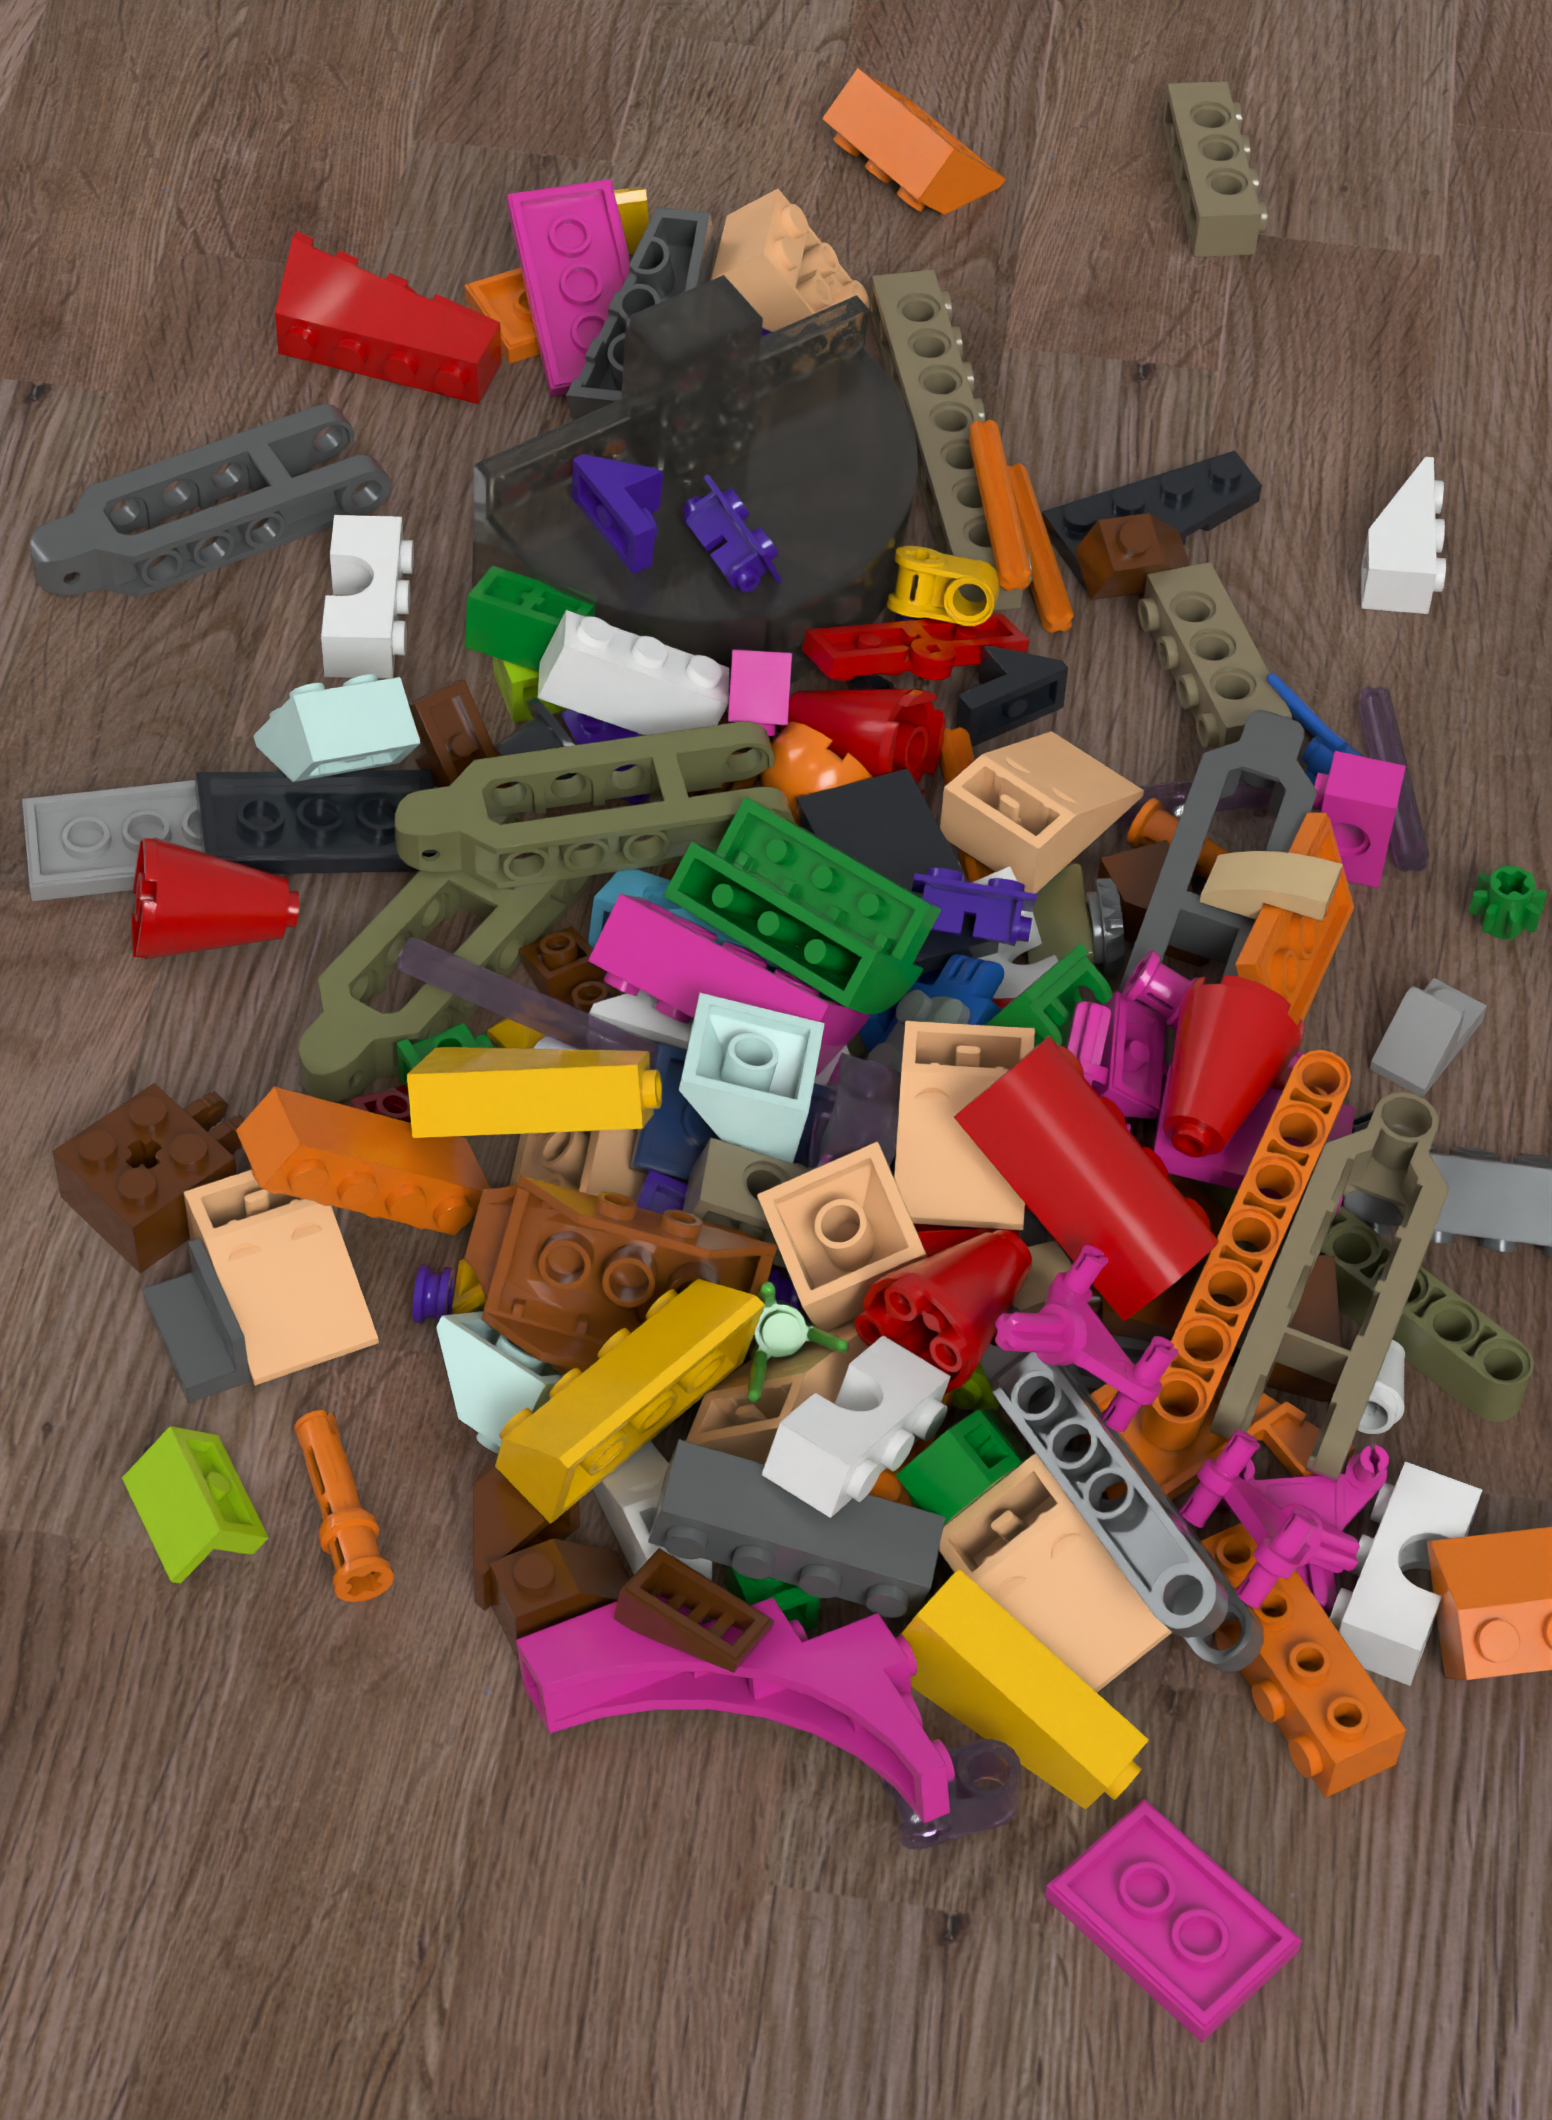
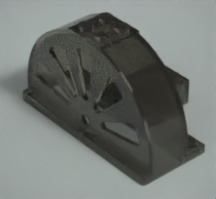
(783, 419)

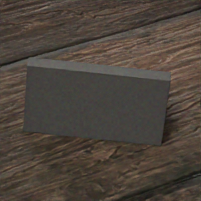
(199, 1329)

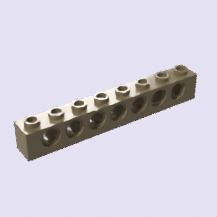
(926, 367)

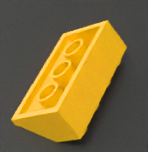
(627, 1395)

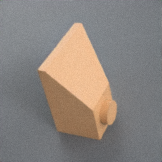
(841, 1233)

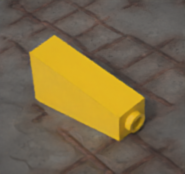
(530, 1091)
(1018, 1692)

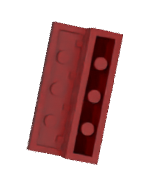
(1088, 1176)

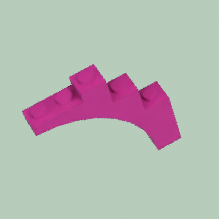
(838, 1686)

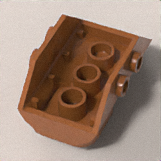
(581, 1266)

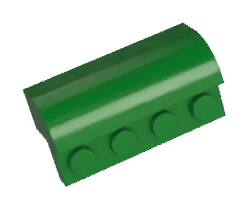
(807, 908)

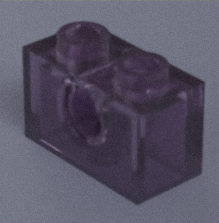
(855, 1111)

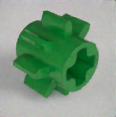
(1507, 902)

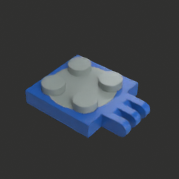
(958, 997)

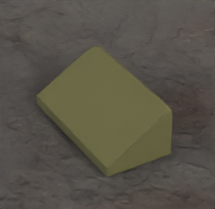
(1062, 916)

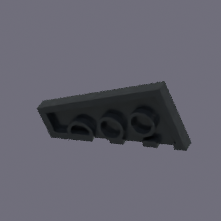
(1184, 498)

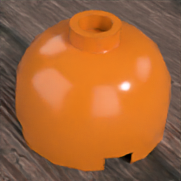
(807, 766)

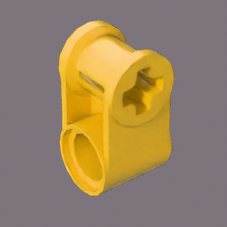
(939, 585)

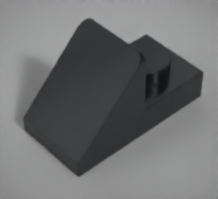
(1010, 693)

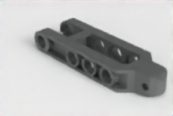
(267, 455)
(1265, 760)
(1138, 1529)

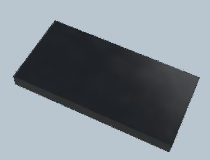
(307, 824)
(895, 833)

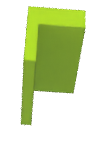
(192, 1501)

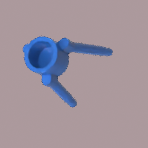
(1321, 749)

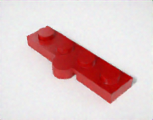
(919, 646)

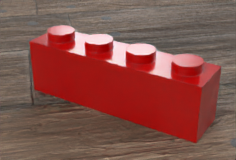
(381, 326)

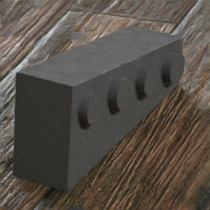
(668, 261)

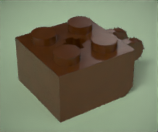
(137, 1162)

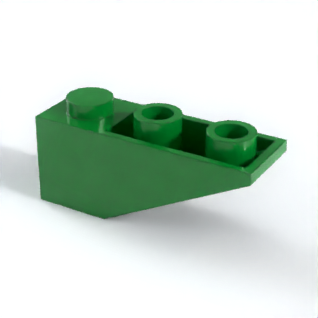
(963, 1464)

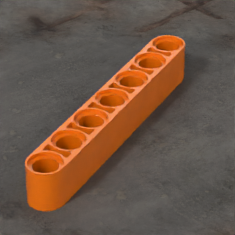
(1240, 1272)

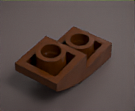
(562, 970)

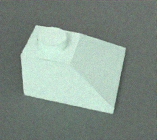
(751, 1074)
(490, 1375)

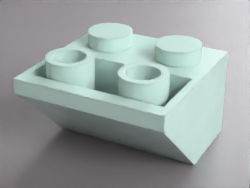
(339, 728)

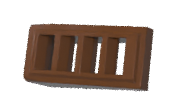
(682, 1586)

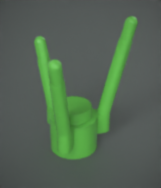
(781, 1334)

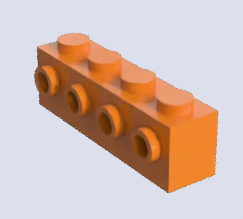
(361, 1162)
(1309, 1679)

